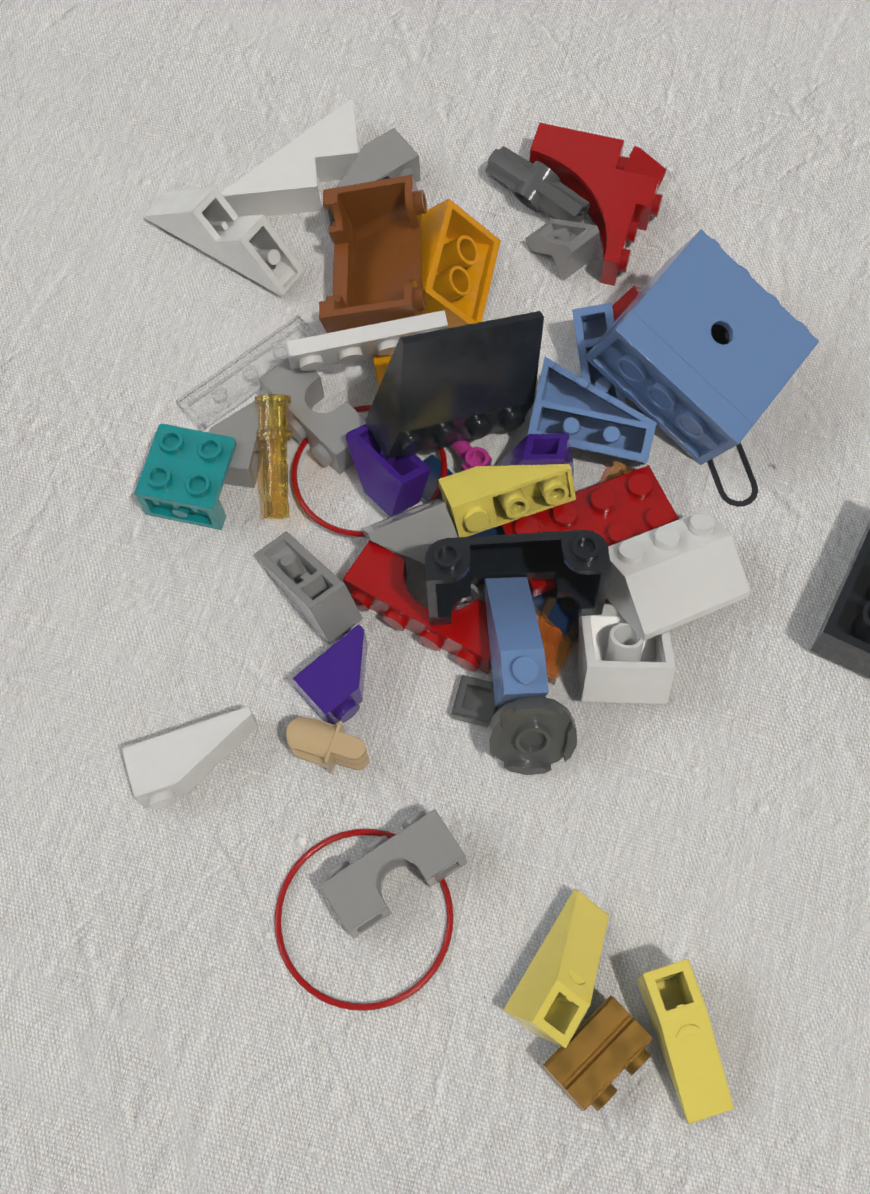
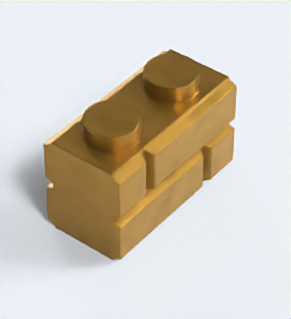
(598, 1054)

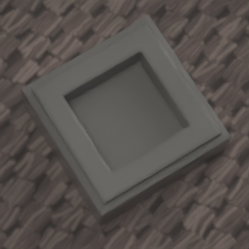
(474, 701)

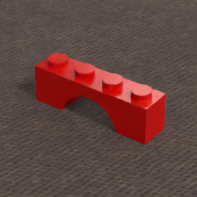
(379, 584)

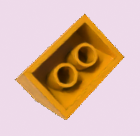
(456, 263)

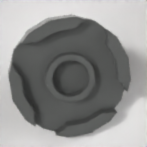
(532, 734)

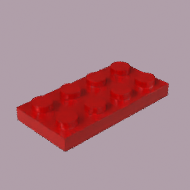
(612, 509)

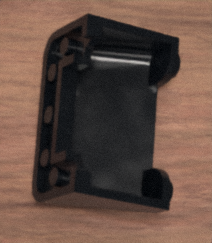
(573, 558)

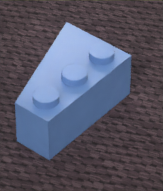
(589, 416)

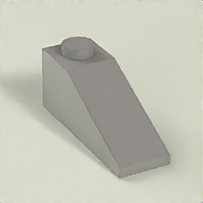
(310, 586)

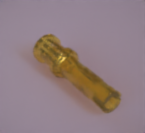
(274, 439)

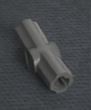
(536, 186)

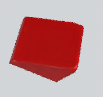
(644, 164)

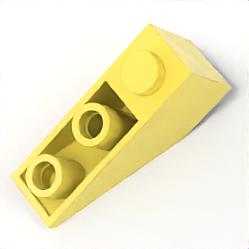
(501, 494)
(562, 973)
(686, 1040)

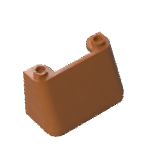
(375, 253)

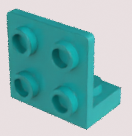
(186, 476)

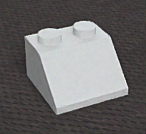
(619, 664)

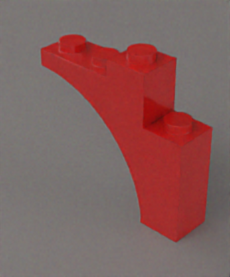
(594, 170)

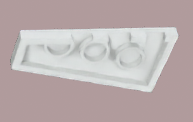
(359, 342)

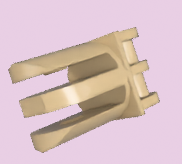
(326, 744)

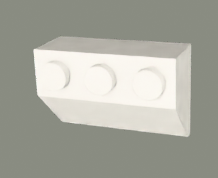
(675, 574)

